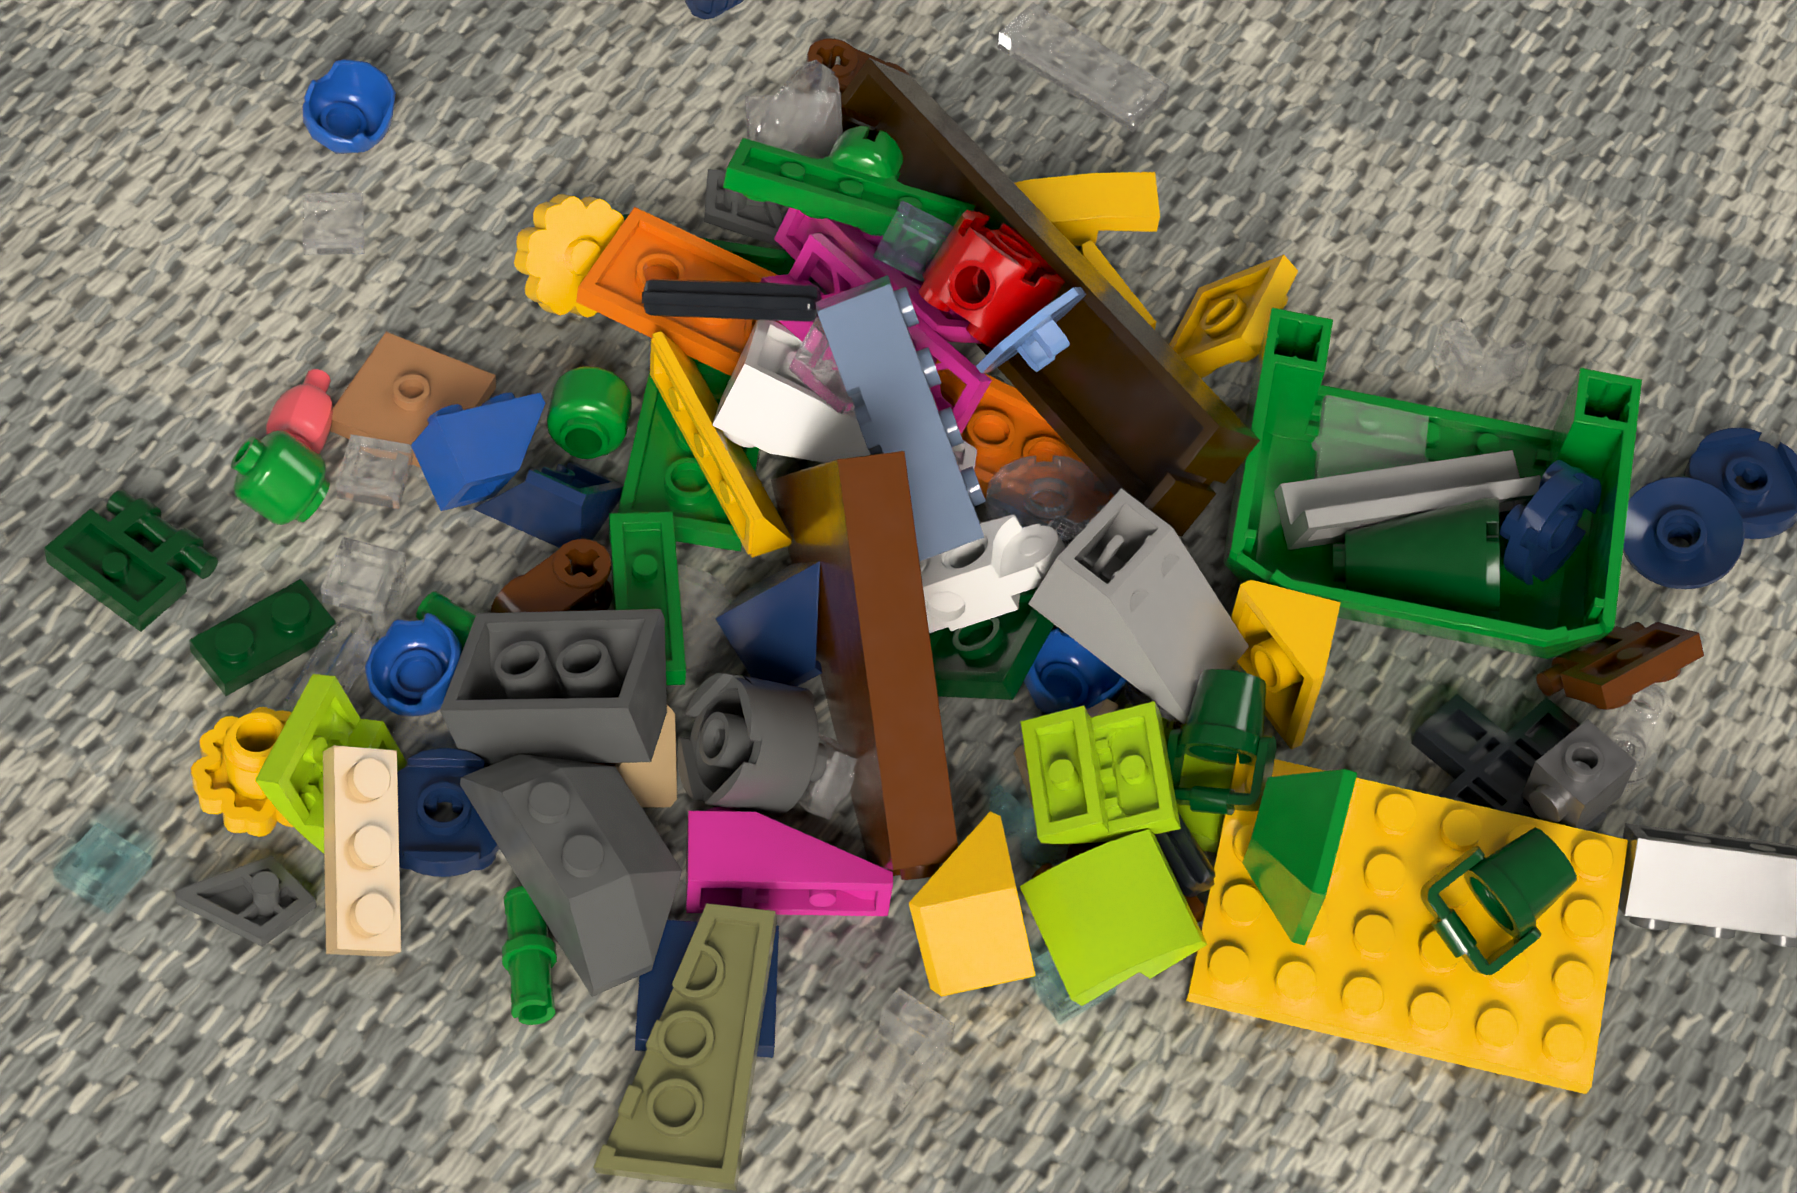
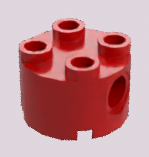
(989, 278)

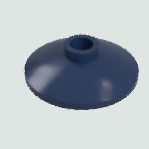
(1688, 511)

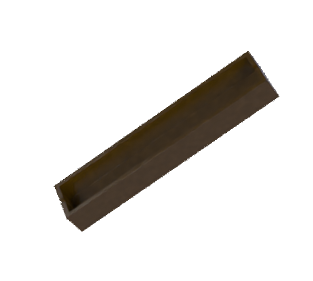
(1118, 386)

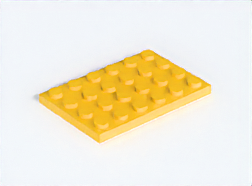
(1380, 966)

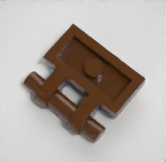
(1622, 664)

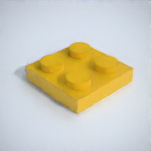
(1231, 316)

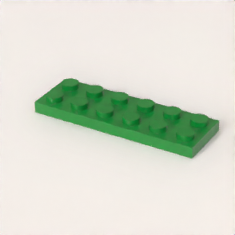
(661, 464)

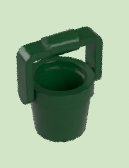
(1221, 723)
(1511, 886)

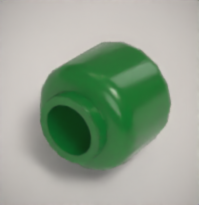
(589, 412)
(280, 477)

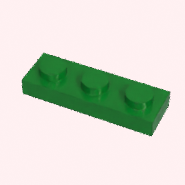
(648, 578)

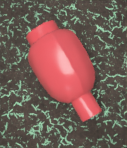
(305, 411)

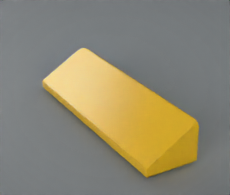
(718, 457)

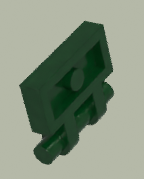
(122, 572)

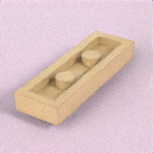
(361, 851)

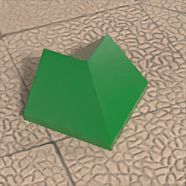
(1298, 844)

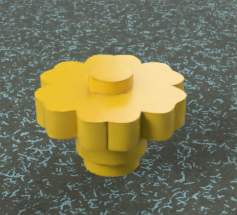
(563, 249)
(228, 770)

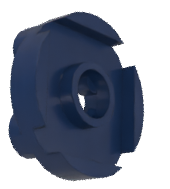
(1739, 452)
(1546, 529)
(435, 846)

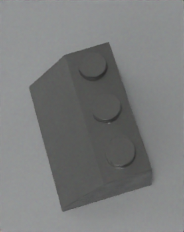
(561, 686)

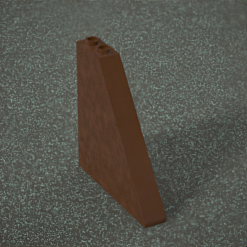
(876, 652)

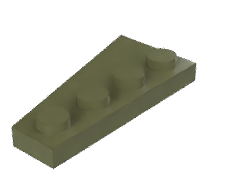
(696, 1079)

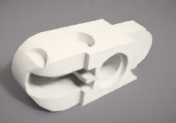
(987, 574)

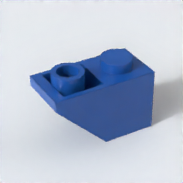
(476, 449)

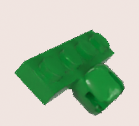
(848, 186)

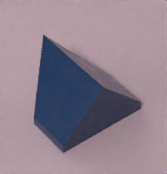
(557, 503)
(776, 625)

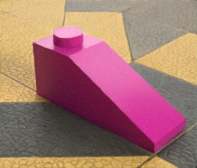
(773, 867)

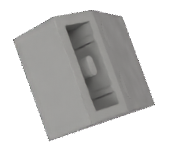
(1140, 604)

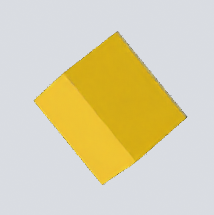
(1287, 648)
(973, 917)

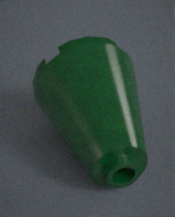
(1428, 559)

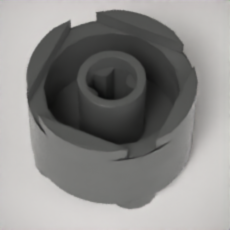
(751, 745)

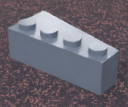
(898, 409)

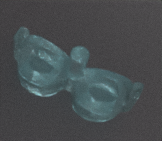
(1021, 824)

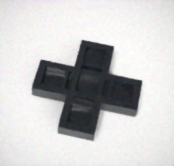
(1488, 762)

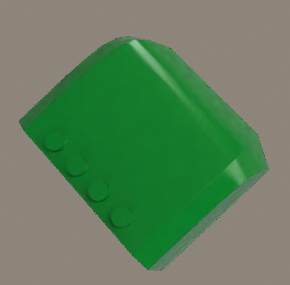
(1535, 620)

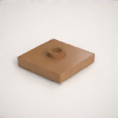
(404, 387)

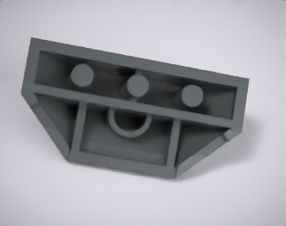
(583, 860)

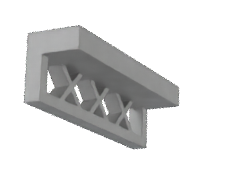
(1327, 507)

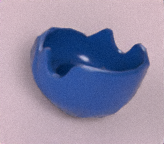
(346, 100)
(413, 666)
(1070, 676)

